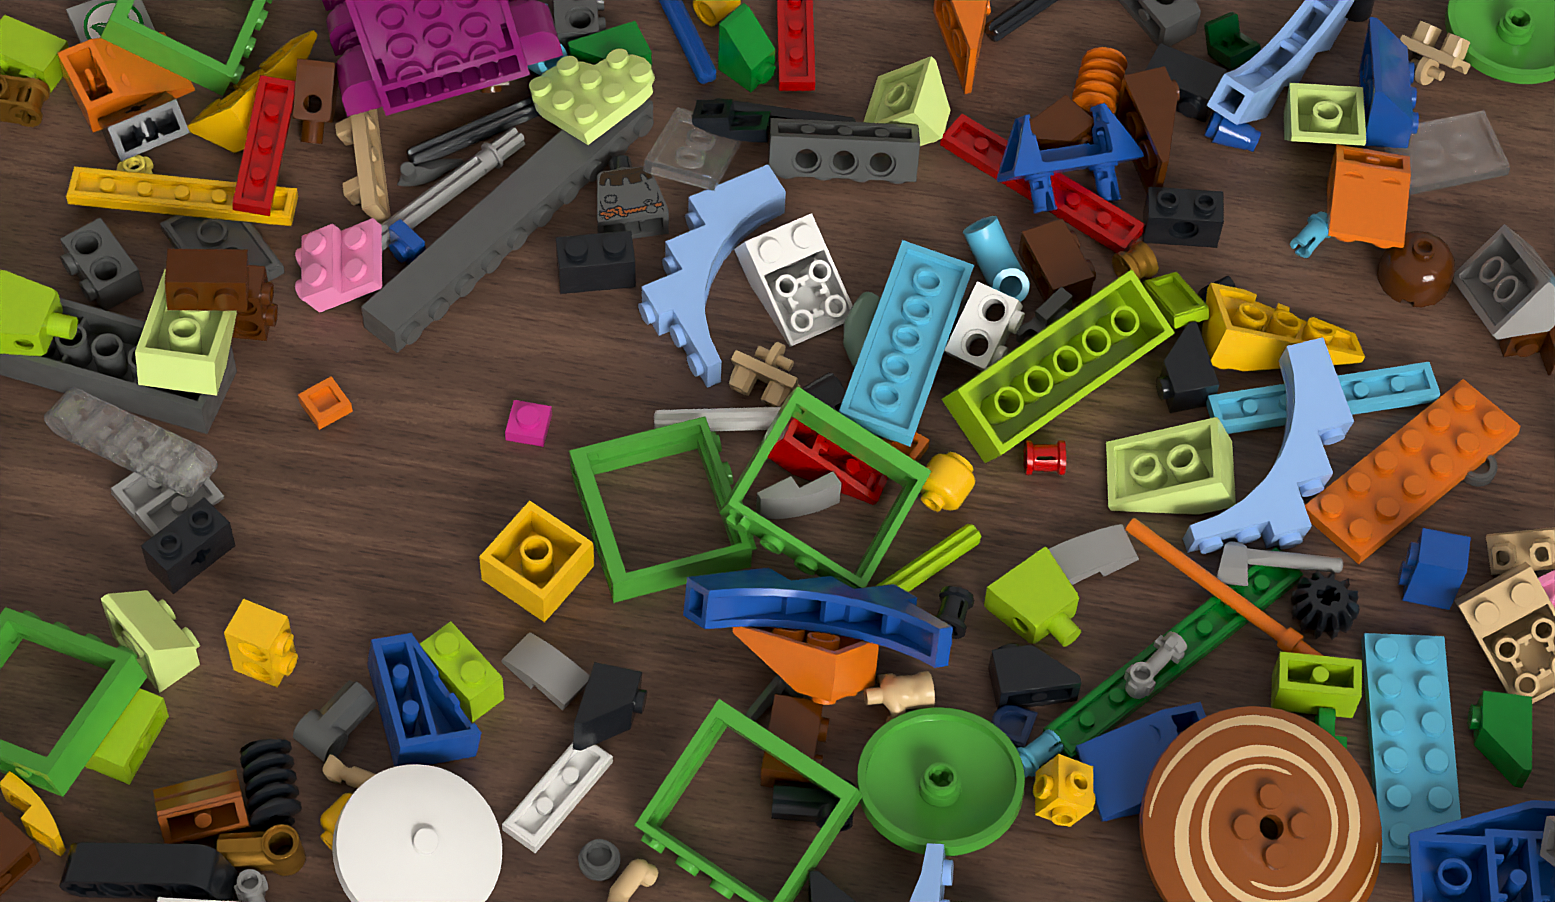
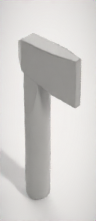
(1236, 557)

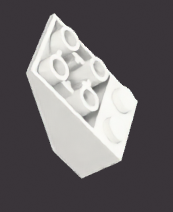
(795, 279)

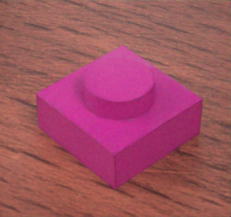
(528, 423)

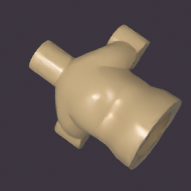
(902, 693)

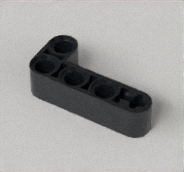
(148, 871)

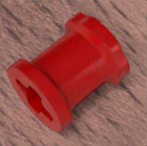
(1032, 451)

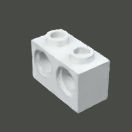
(974, 325)

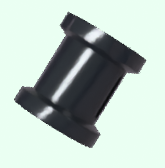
(954, 608)

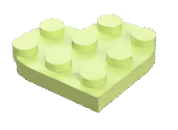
(592, 97)

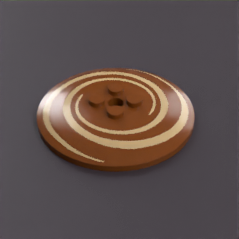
(1247, 765)

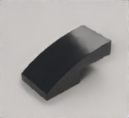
(720, 119)

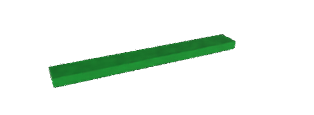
(1201, 630)

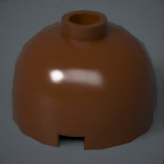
(1418, 271)

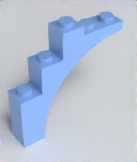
(1255, 86)
(692, 260)
(1275, 507)

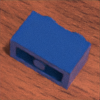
(1434, 568)

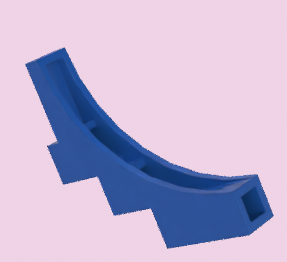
(819, 604)

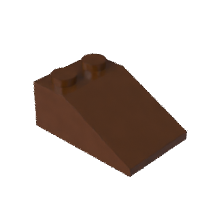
(1148, 114)

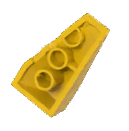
(228, 120)
(1254, 336)

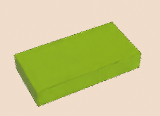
(1176, 300)

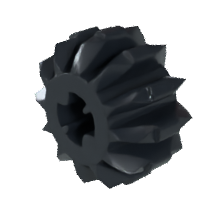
(1324, 604)

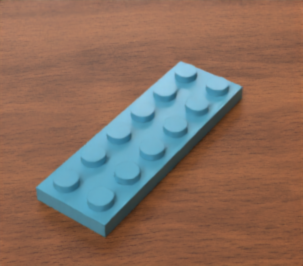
(906, 342)
(1409, 736)

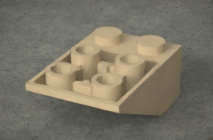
(1515, 630)

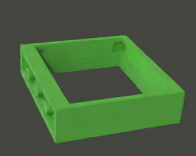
(179, 57)
(858, 443)
(637, 449)
(96, 716)
(688, 764)

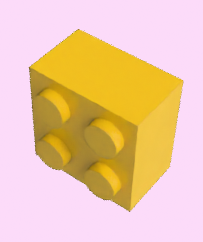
(537, 561)

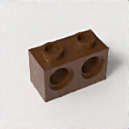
(261, 312)

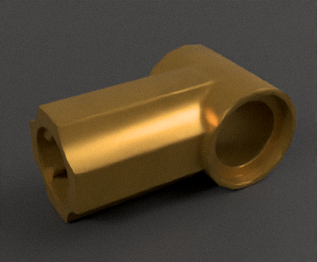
(258, 850)

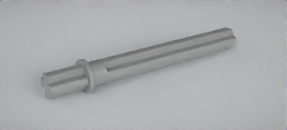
(457, 181)

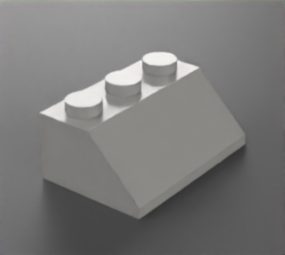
(1509, 286)

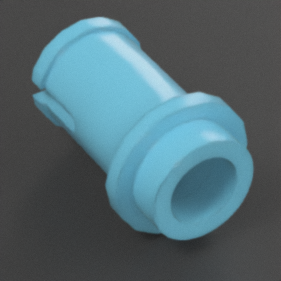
(1311, 235)
(1039, 751)

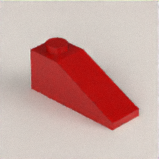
(813, 456)

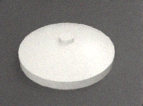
(417, 839)

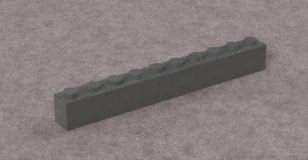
(494, 229)

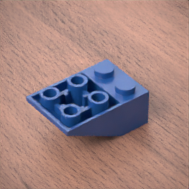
(1127, 755)

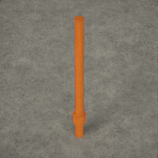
(1288, 639)

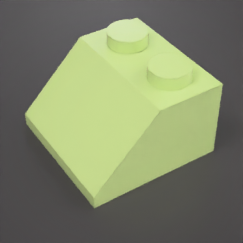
(1325, 114)
(150, 632)

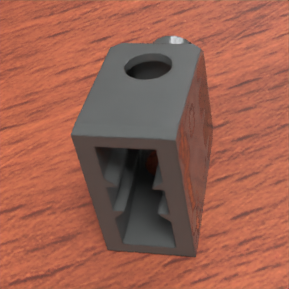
(630, 201)

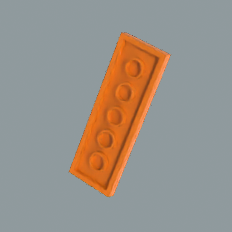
(1410, 471)

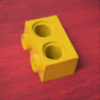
(261, 643)

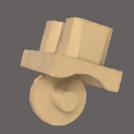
(1451, 53)
(749, 369)
(1516, 547)

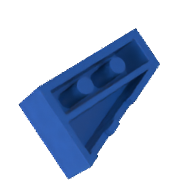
(416, 707)

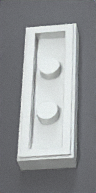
(556, 795)

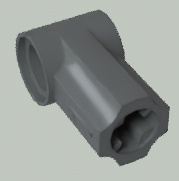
(329, 728)

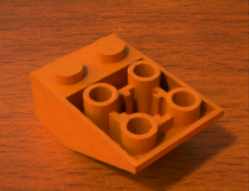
(111, 78)
(1368, 196)

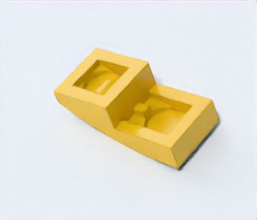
(36, 818)

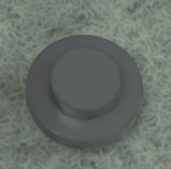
(599, 860)

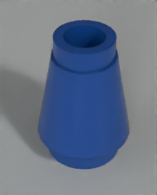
(1226, 133)

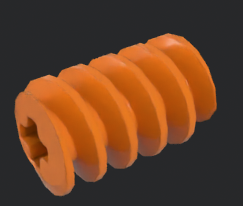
(1100, 79)

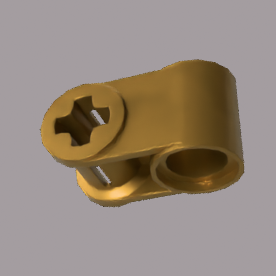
(19, 101)

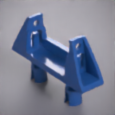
(1026, 161)

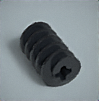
(269, 783)

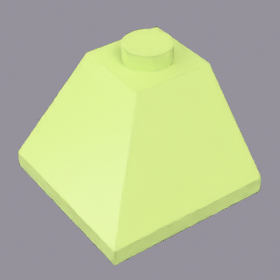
(912, 97)

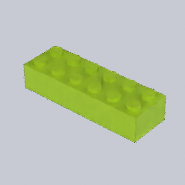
(1058, 366)

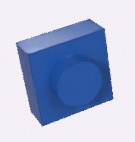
(405, 242)

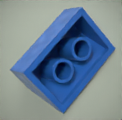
(1387, 88)

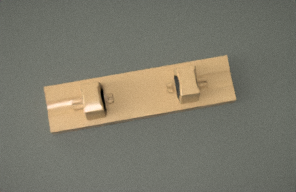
(370, 185)

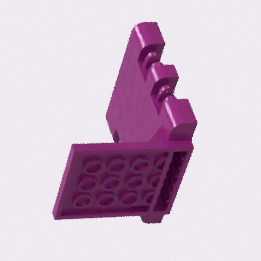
(433, 49)

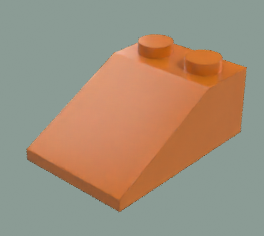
(962, 30)
(814, 661)

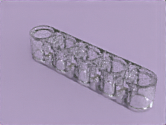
(131, 442)

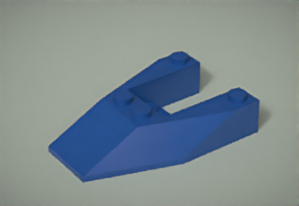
(1484, 857)

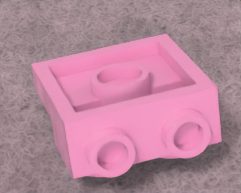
(339, 264)

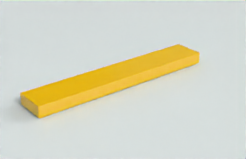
(171, 195)

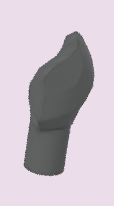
(425, 171)
(766, 698)

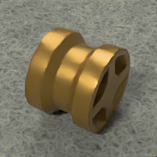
(1139, 259)

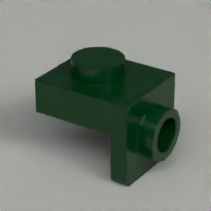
(1227, 43)

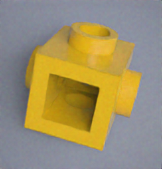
(1064, 790)

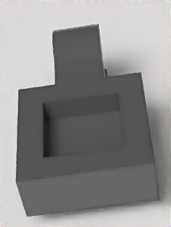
(1047, 313)

